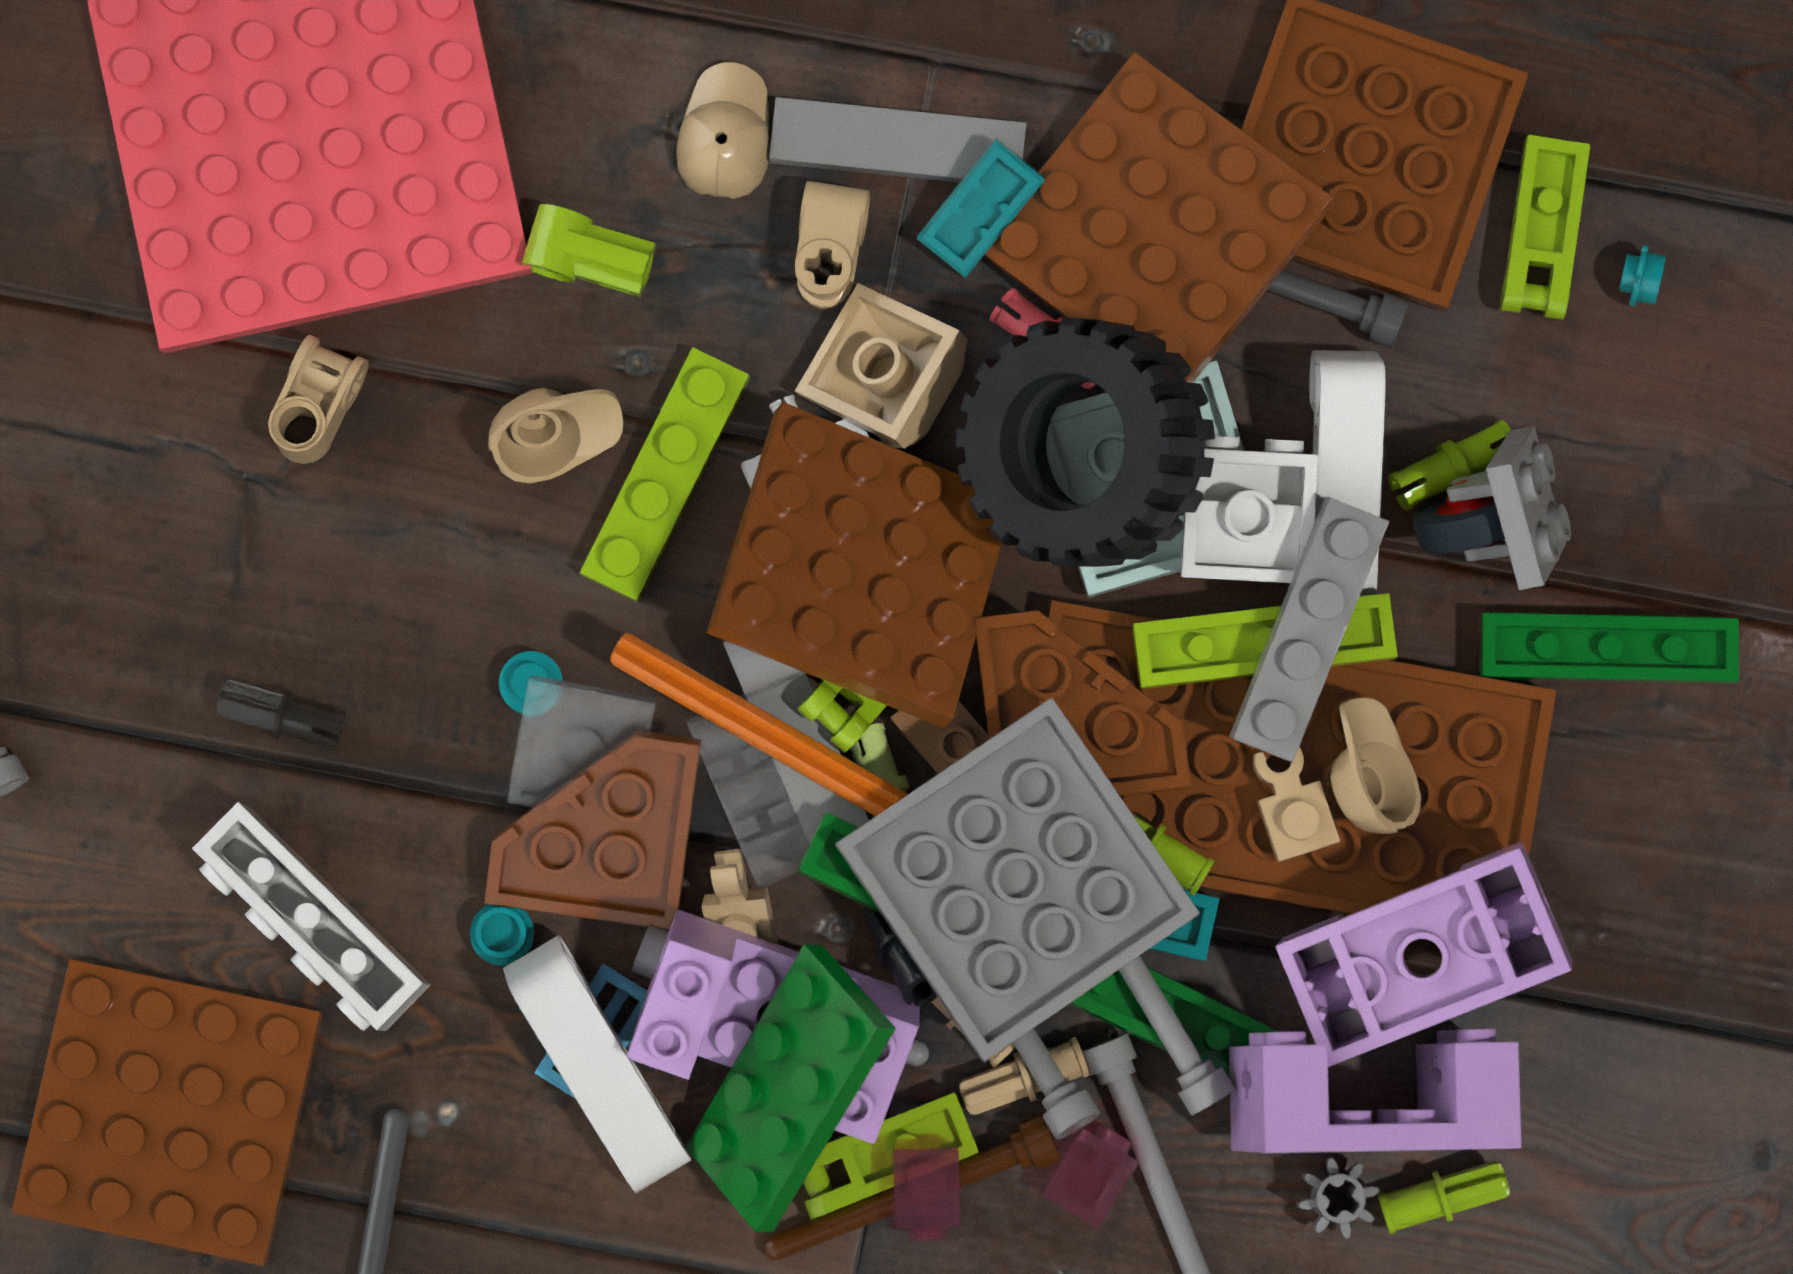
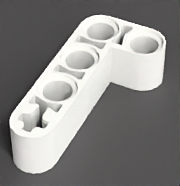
(1349, 431)
(595, 1064)

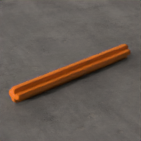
(754, 725)

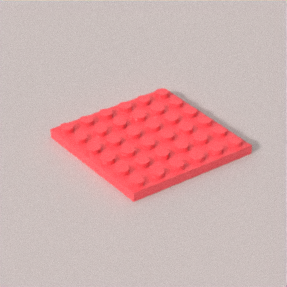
(305, 157)

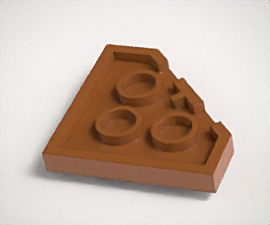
(1128, 734)
(606, 839)

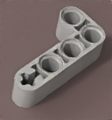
(779, 692)

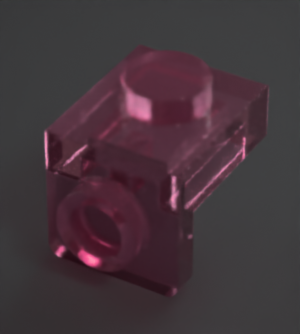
(1091, 1174)
(926, 1192)

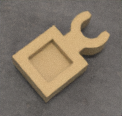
(1296, 815)

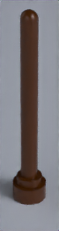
(1028, 1147)

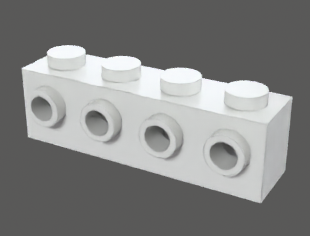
(311, 916)

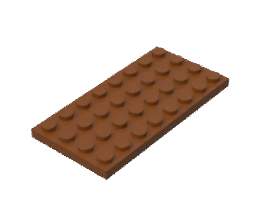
(1468, 737)

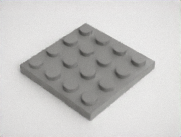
(1017, 879)

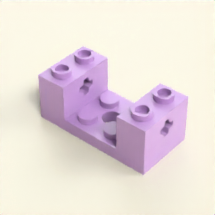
(1492, 941)
(709, 1002)
(1463, 1098)

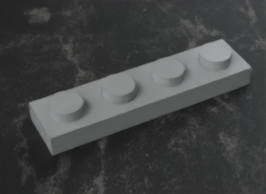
(1309, 629)

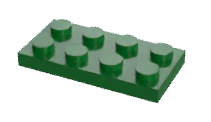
(789, 1087)

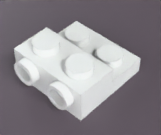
(1251, 513)

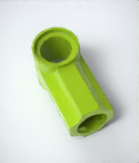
(571, 248)

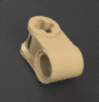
(830, 233)
(320, 388)

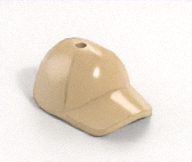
(733, 104)
(573, 431)
(1373, 774)

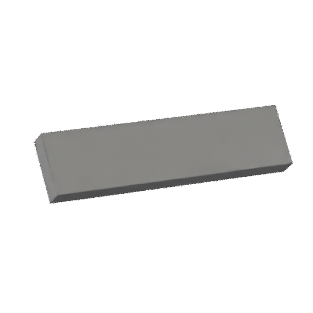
(884, 139)

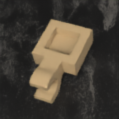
(736, 904)

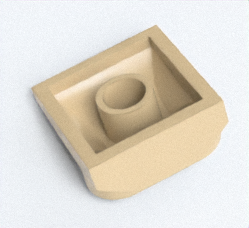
(885, 367)

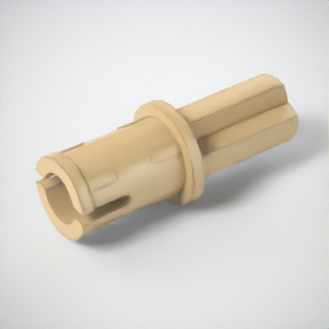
(1015, 1081)

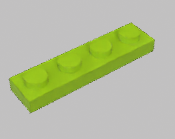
(665, 475)
(1233, 642)

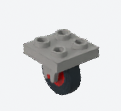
(1502, 512)

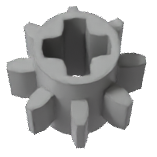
(1354, 1192)

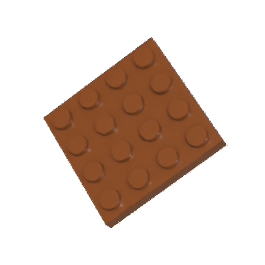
(1396, 137)
(1159, 218)
(858, 567)
(167, 1112)

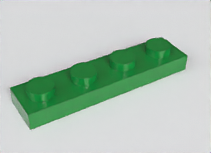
(1609, 648)

